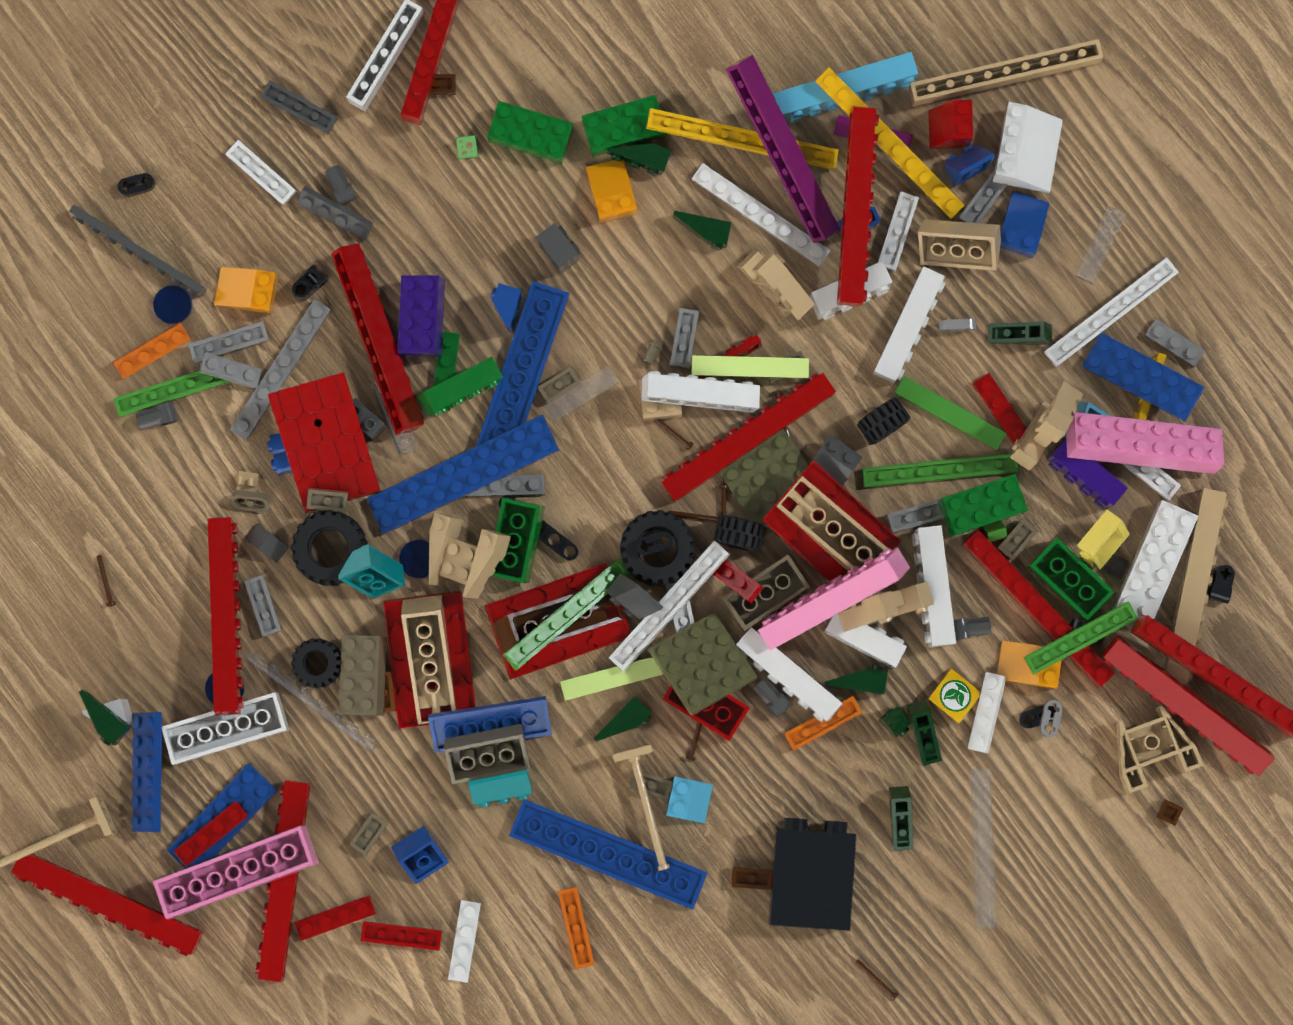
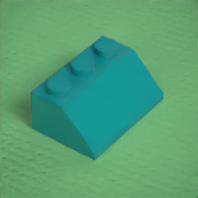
(372, 572)
(500, 788)

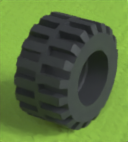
(883, 421)
(739, 533)
(301, 655)

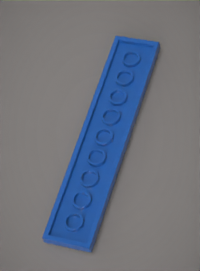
(525, 360)
(463, 474)
(607, 854)

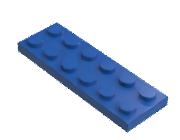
(1143, 377)
(530, 713)
(146, 772)
(250, 791)

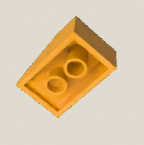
(611, 190)
(246, 289)
(1015, 668)

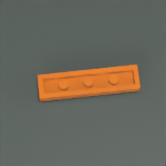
(151, 350)
(814, 728)
(576, 928)

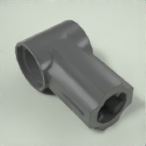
(342, 189)
(161, 415)
(967, 627)
(775, 700)

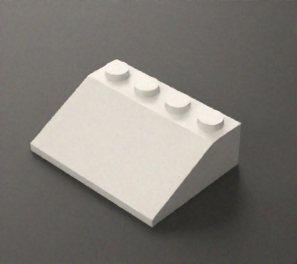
(1027, 148)

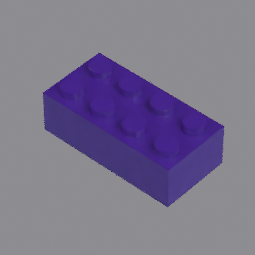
(421, 316)
(1089, 476)

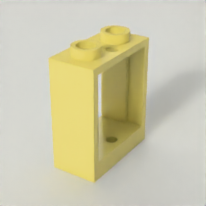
(1102, 540)

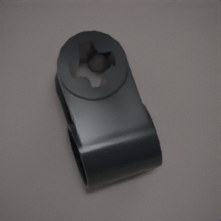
(309, 282)
(1221, 587)

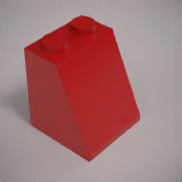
(951, 125)

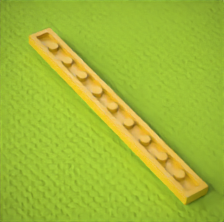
(731, 136)
(893, 147)

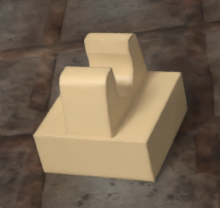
(247, 481)

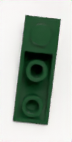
(647, 156)

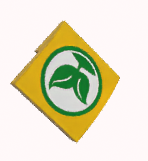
(954, 696)

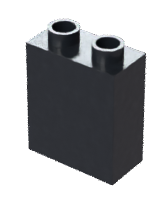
(812, 876)

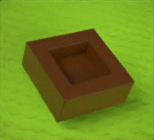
(1169, 812)

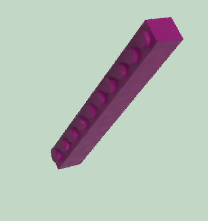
(782, 148)

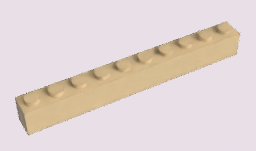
(1005, 72)
(1197, 575)

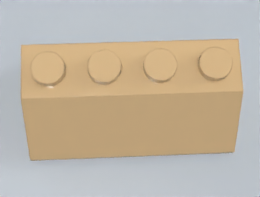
(959, 244)

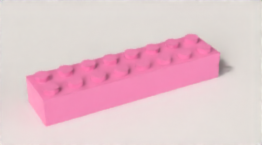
(1145, 443)
(834, 597)
(236, 872)

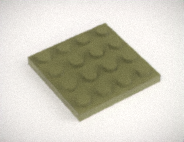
(764, 475)
(702, 664)

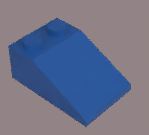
(969, 164)
(1023, 224)

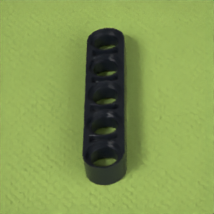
(548, 531)

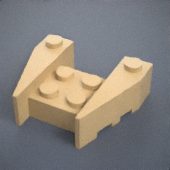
(776, 283)
(1047, 426)
(460, 559)
(886, 606)
(1150, 744)

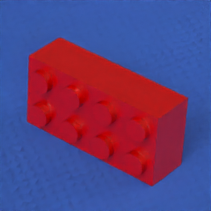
(719, 717)

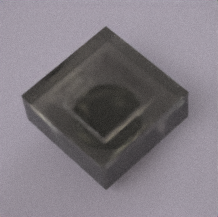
(1116, 566)

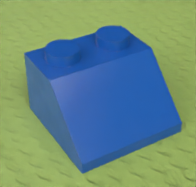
(507, 303)
(419, 854)

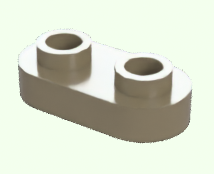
(250, 501)

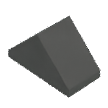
(267, 543)

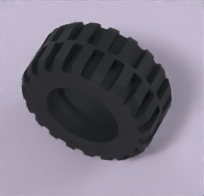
(657, 521)
(306, 534)

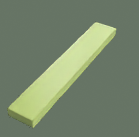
(750, 366)
(609, 678)

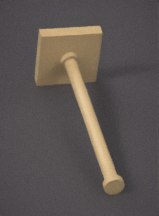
(633, 756)
(101, 817)

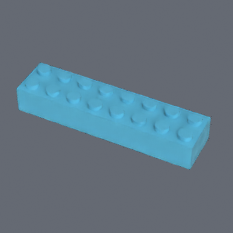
(863, 81)

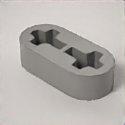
(957, 325)
(1046, 717)

